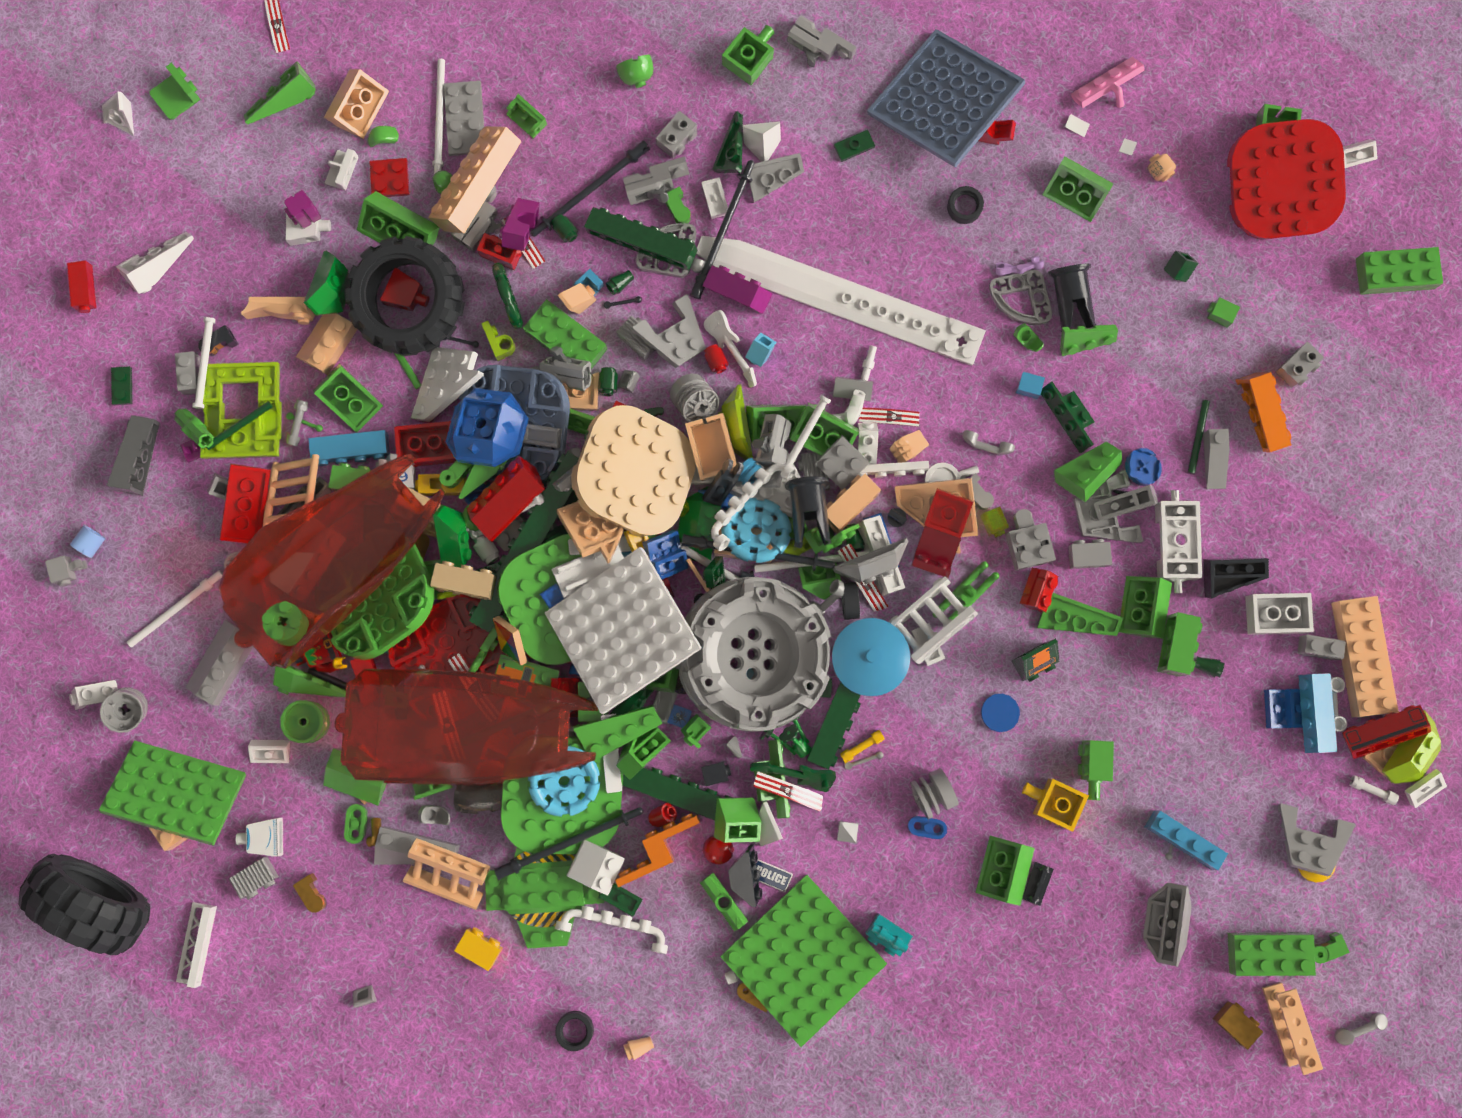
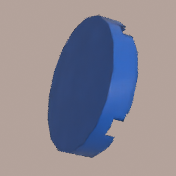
(1143, 467)
(1000, 712)

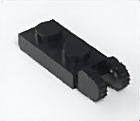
(723, 483)

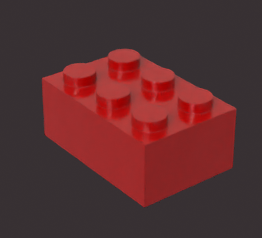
(425, 443)

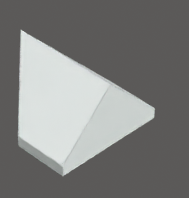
(118, 113)
(762, 138)

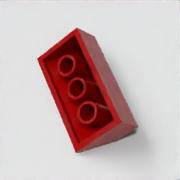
(505, 498)

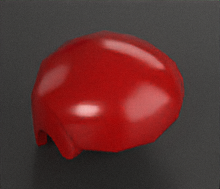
(717, 851)

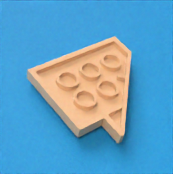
(590, 533)

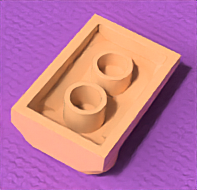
(279, 307)

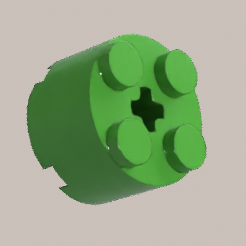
(275, 620)

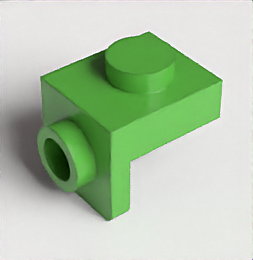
(695, 730)

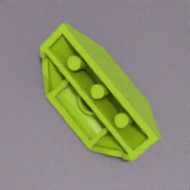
(736, 421)
(1413, 757)

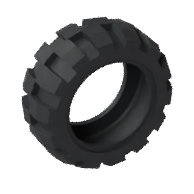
(364, 287)
(84, 904)

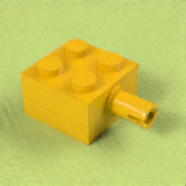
(1057, 803)

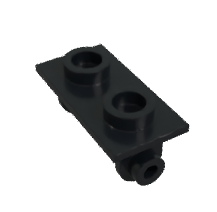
(1037, 883)

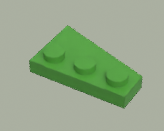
(1086, 339)

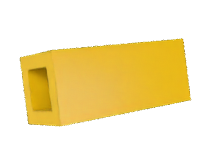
(430, 484)

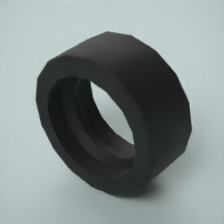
(972, 192)
(851, 601)
(589, 1031)

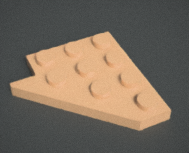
(918, 497)

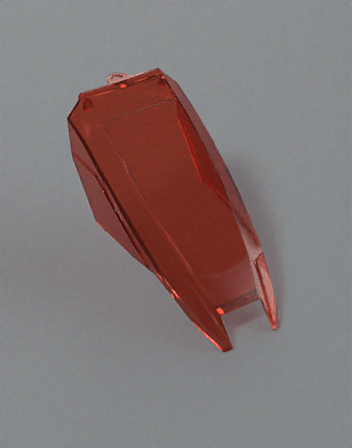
(324, 558)
(455, 728)

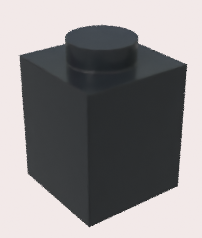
(716, 773)

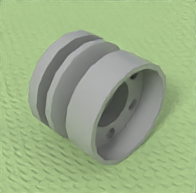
(694, 398)
(115, 717)
(934, 793)

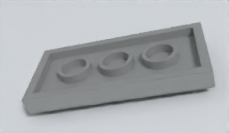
(463, 115)

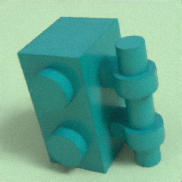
(889, 935)

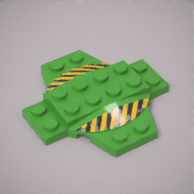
(540, 898)

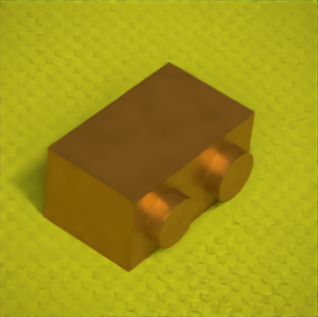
(1238, 1025)

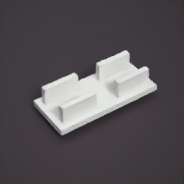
(580, 571)

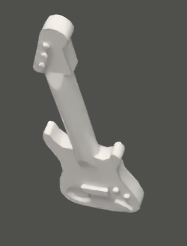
(718, 327)

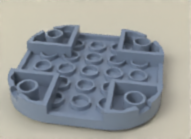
(543, 402)

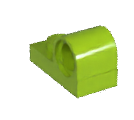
(496, 342)

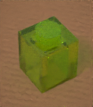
(994, 522)

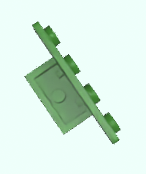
(776, 759)

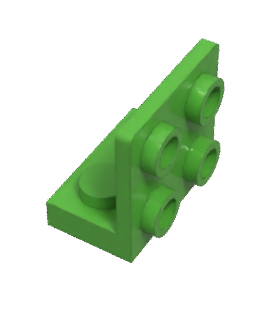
(816, 543)

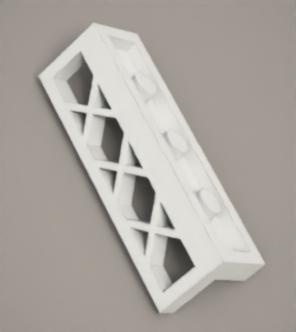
(875, 537)
(201, 944)

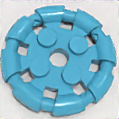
(767, 536)
(566, 792)

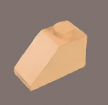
(578, 298)

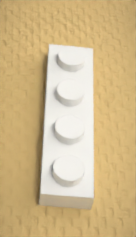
(897, 469)

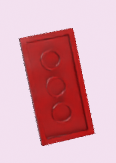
(244, 503)

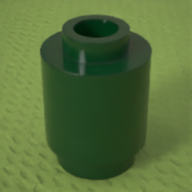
(564, 228)
(608, 381)

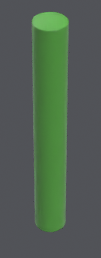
(408, 370)

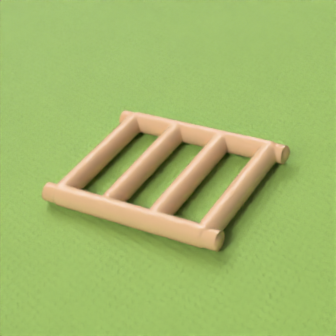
(275, 484)

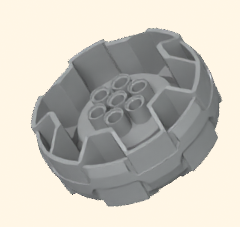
(795, 654)

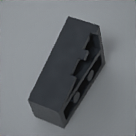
(1232, 573)

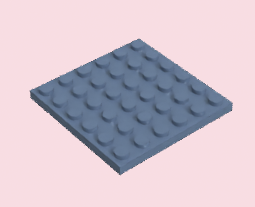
(946, 97)

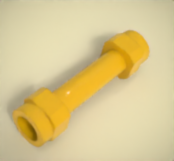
(876, 737)

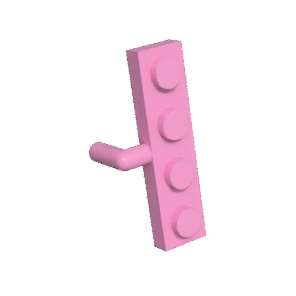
(1108, 82)

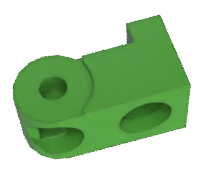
(679, 212)
(455, 474)
(1331, 949)

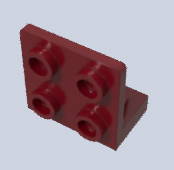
(936, 552)

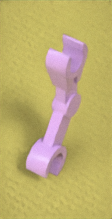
(1004, 268)

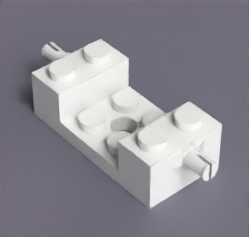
(1179, 561)

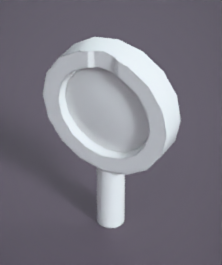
(946, 471)

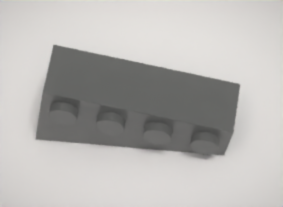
(134, 456)

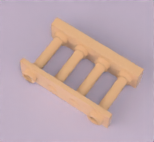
(451, 863)
(1292, 1028)

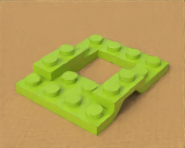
(261, 435)

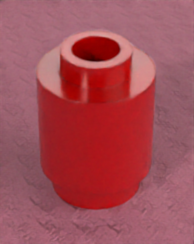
(716, 359)
(662, 815)

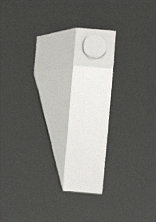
(147, 270)

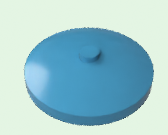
(870, 657)

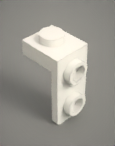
(868, 440)
(91, 694)

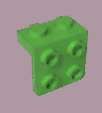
(175, 93)

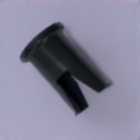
(1073, 286)
(809, 503)

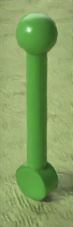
(319, 428)

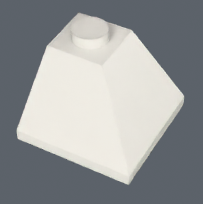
(769, 828)

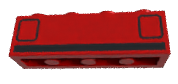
(1386, 731)

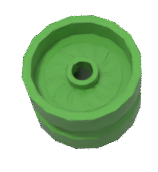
(302, 710)

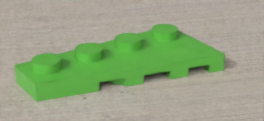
(1078, 617)
(617, 730)

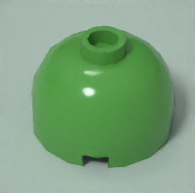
(636, 71)

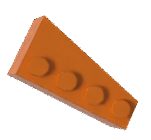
(1265, 410)

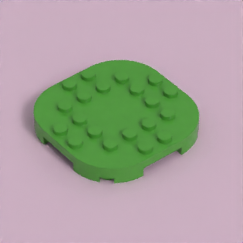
(520, 598)
(388, 612)
(535, 830)

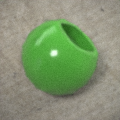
(441, 180)

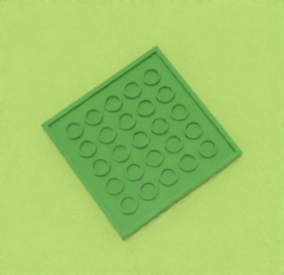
(803, 960)

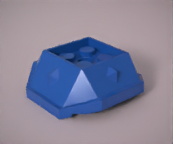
(500, 436)

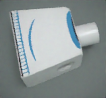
(263, 837)

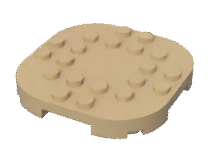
(634, 471)

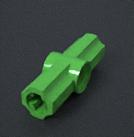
(194, 428)
(731, 912)

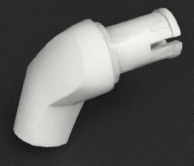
(854, 409)

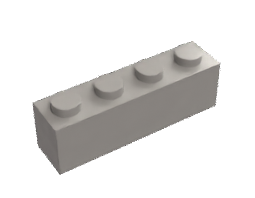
(394, 844)

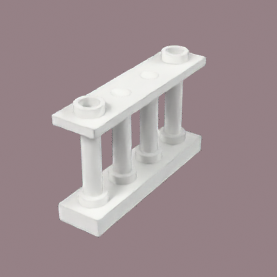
(950, 627)

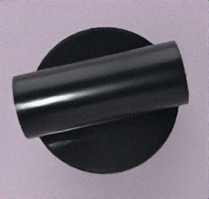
(896, 517)

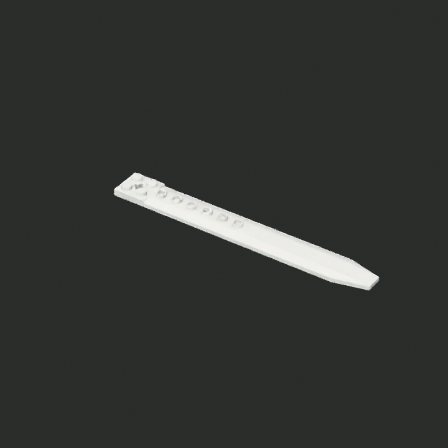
(847, 299)

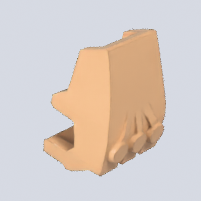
(908, 446)

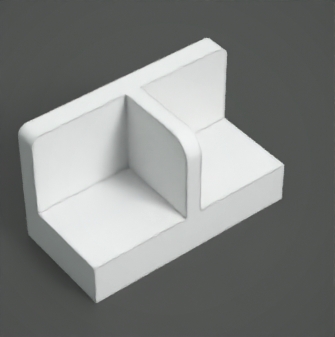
(341, 169)

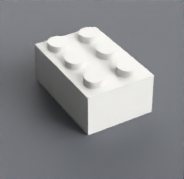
(1279, 613)

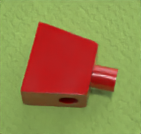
(403, 292)

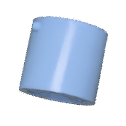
(87, 541)

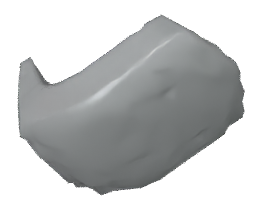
(433, 815)

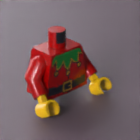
(323, 656)

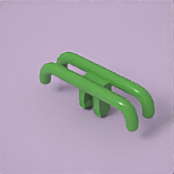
(966, 593)

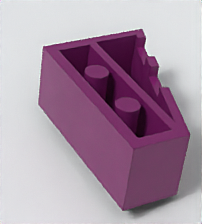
(737, 288)

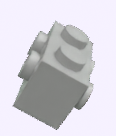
(676, 135)
(1300, 364)

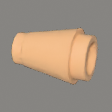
(638, 1047)

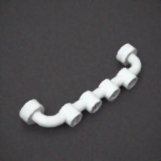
(750, 490)
(606, 918)

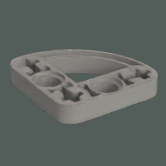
(673, 228)
(1026, 284)

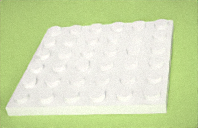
(622, 630)

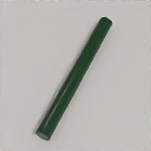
(241, 423)
(1198, 436)

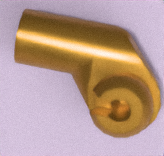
(375, 826)

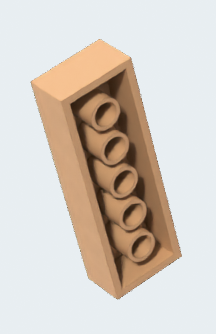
(474, 179)
(1365, 657)

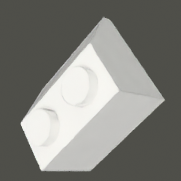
(595, 867)

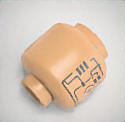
(1161, 167)

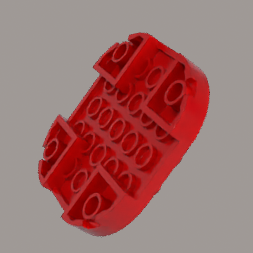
(1287, 179)
(444, 636)

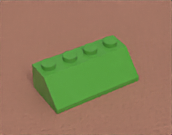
(385, 219)

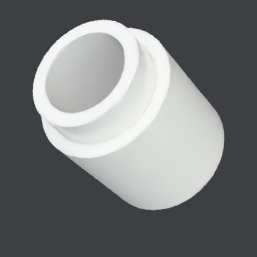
(486, 550)

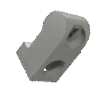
(982, 499)

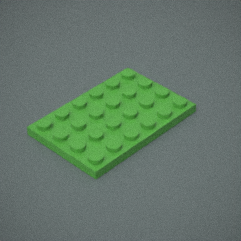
(173, 793)

